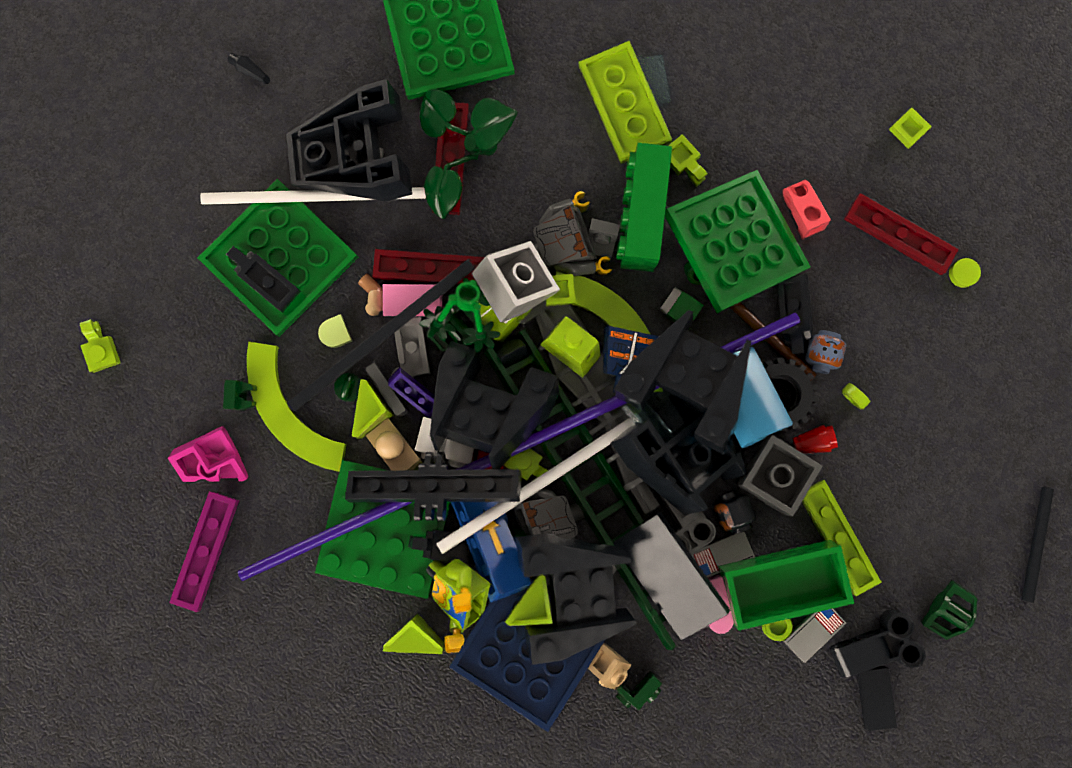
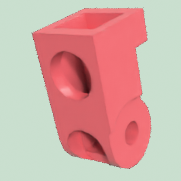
(806, 208)

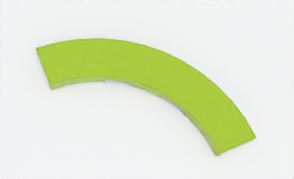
(606, 305)
(280, 418)

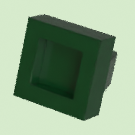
(235, 395)

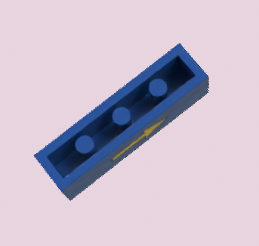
(493, 551)

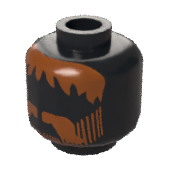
(734, 512)

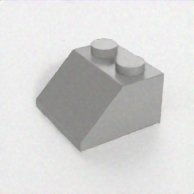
(514, 280)

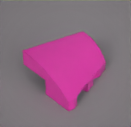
(208, 458)

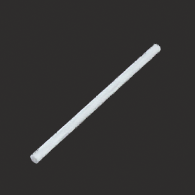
(288, 196)
(534, 486)

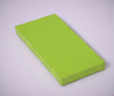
(624, 100)

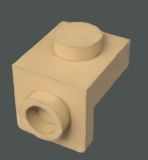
(609, 667)

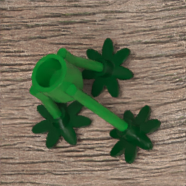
(467, 298)

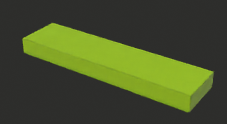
(834, 526)

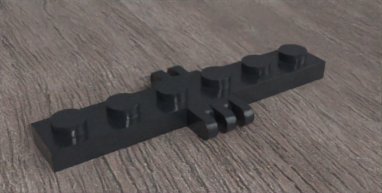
(434, 486)

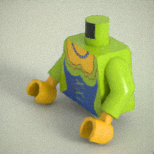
(460, 595)

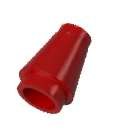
(816, 440)

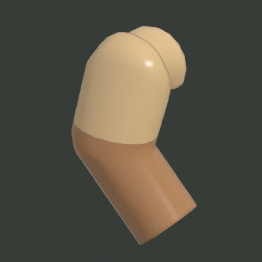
(375, 295)

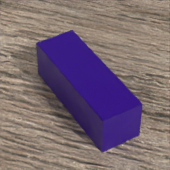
(412, 391)

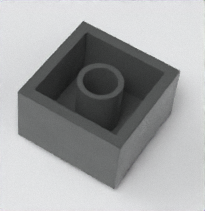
(779, 475)

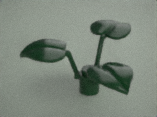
(490, 124)

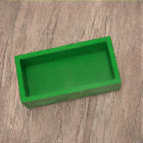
(646, 205)
(787, 584)

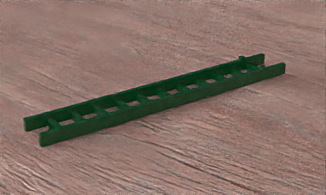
(579, 496)

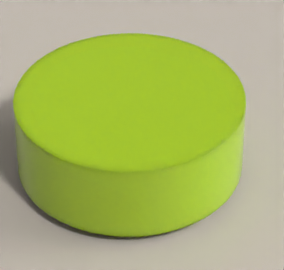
(964, 272)
(855, 396)
(778, 630)

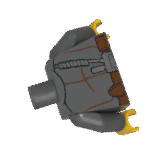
(565, 239)
(548, 514)

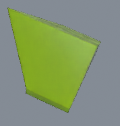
(370, 410)
(533, 606)
(415, 638)

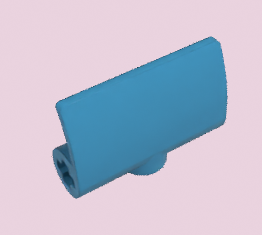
(760, 405)

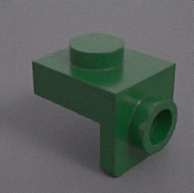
(645, 691)

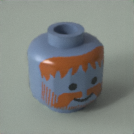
(825, 351)

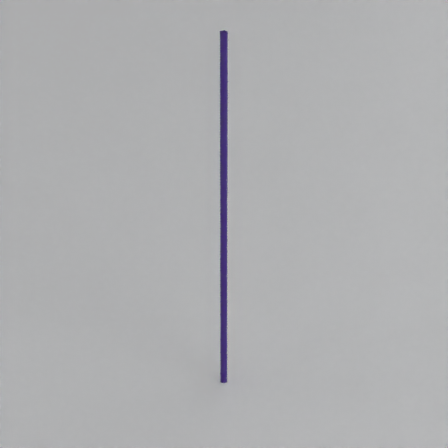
(484, 462)

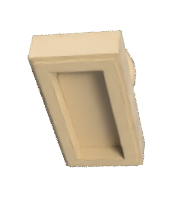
(393, 447)

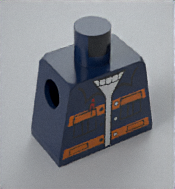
(621, 348)

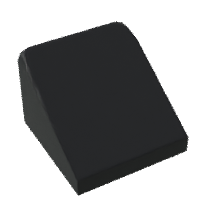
(511, 351)

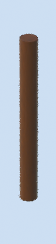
(779, 346)

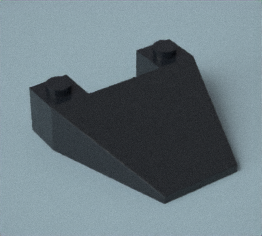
(342, 151)

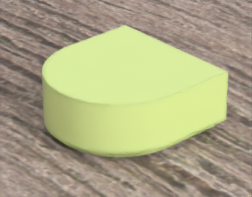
(334, 332)

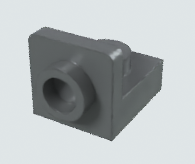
(603, 237)

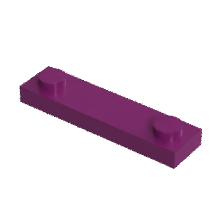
(204, 551)

